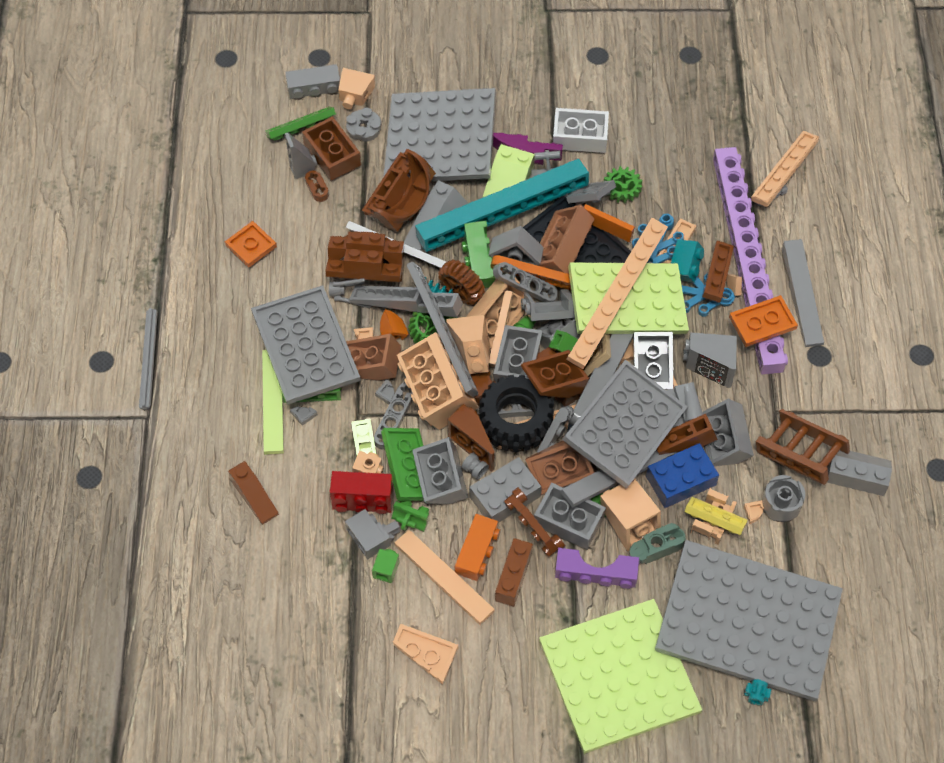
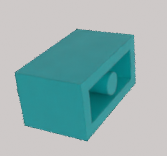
(688, 257)

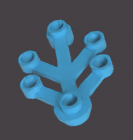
(662, 245)
(698, 292)

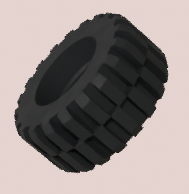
(509, 434)

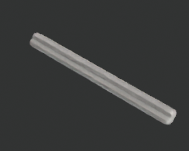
(148, 359)

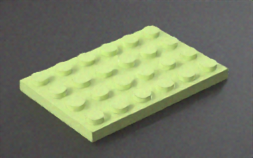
(650, 306)

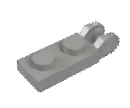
(557, 427)

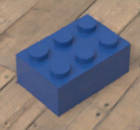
(682, 475)

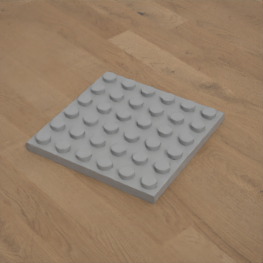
(446, 129)

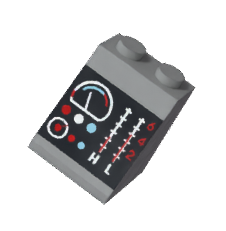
(712, 356)

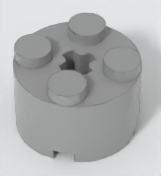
(783, 498)

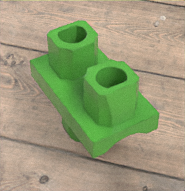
(409, 516)

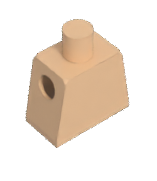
(355, 87)

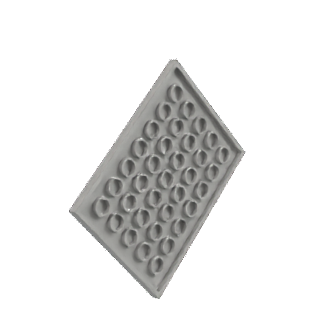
(749, 620)

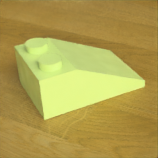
(509, 169)

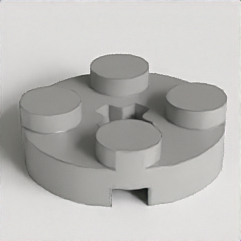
(363, 116)

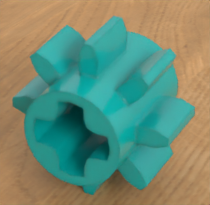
(758, 692)

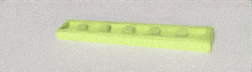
(272, 409)

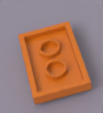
(763, 321)

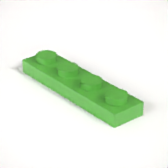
(294, 125)

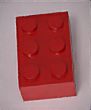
(361, 491)

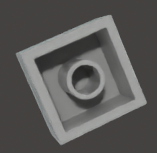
(517, 245)

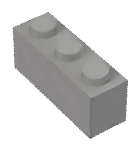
(313, 81)

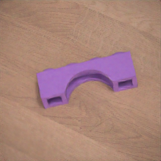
(621, 572)

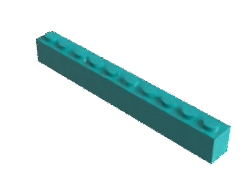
(503, 204)

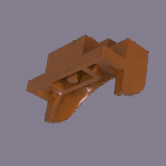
(399, 193)
(364, 257)

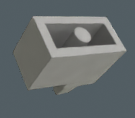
(370, 534)

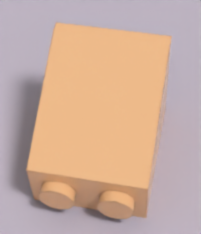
(472, 341)
(630, 512)

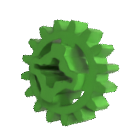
(627, 184)

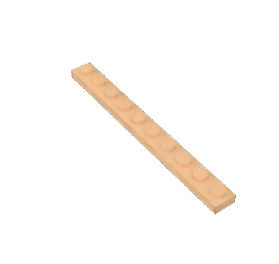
(617, 293)

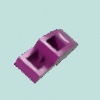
(521, 142)

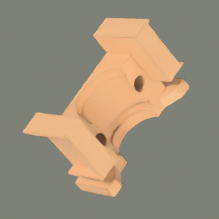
(705, 528)

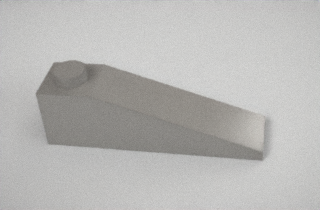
(439, 201)

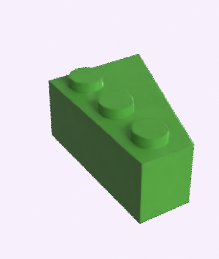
(477, 251)

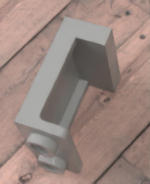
(550, 309)

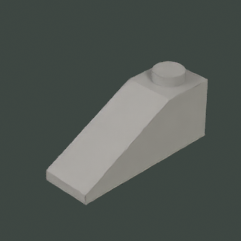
(299, 157)

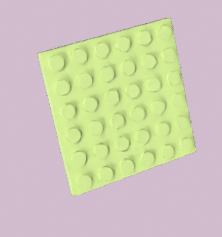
(616, 679)

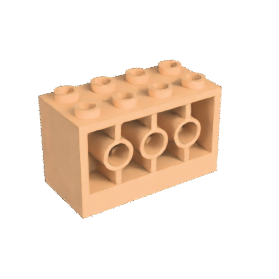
(433, 381)

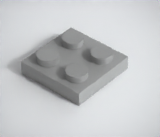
(591, 192)

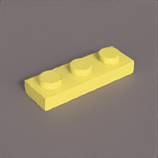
(716, 516)

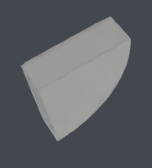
(385, 392)
(303, 414)

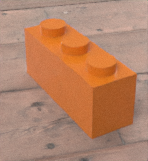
(477, 547)

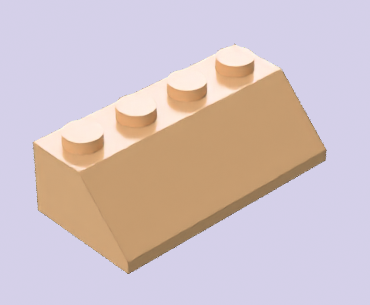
(491, 304)

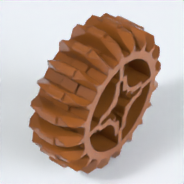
(462, 281)

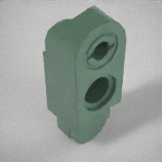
(662, 535)

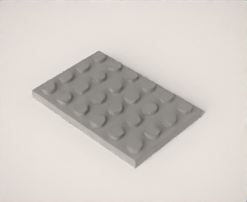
(305, 344)
(625, 423)

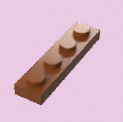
(718, 271)

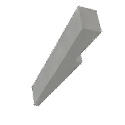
(802, 292)
(405, 299)

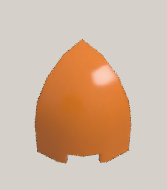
(393, 325)

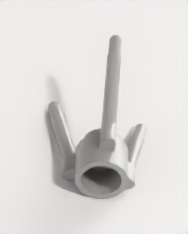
(337, 289)

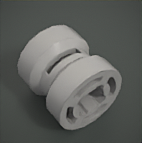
(473, 465)

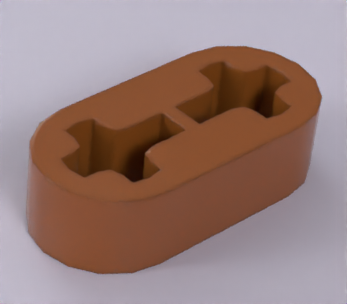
(314, 186)

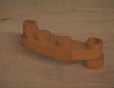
(516, 502)

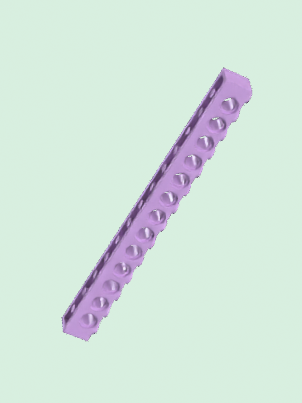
(735, 199)

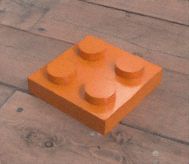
(250, 244)

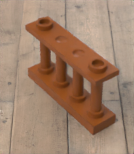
(802, 463)

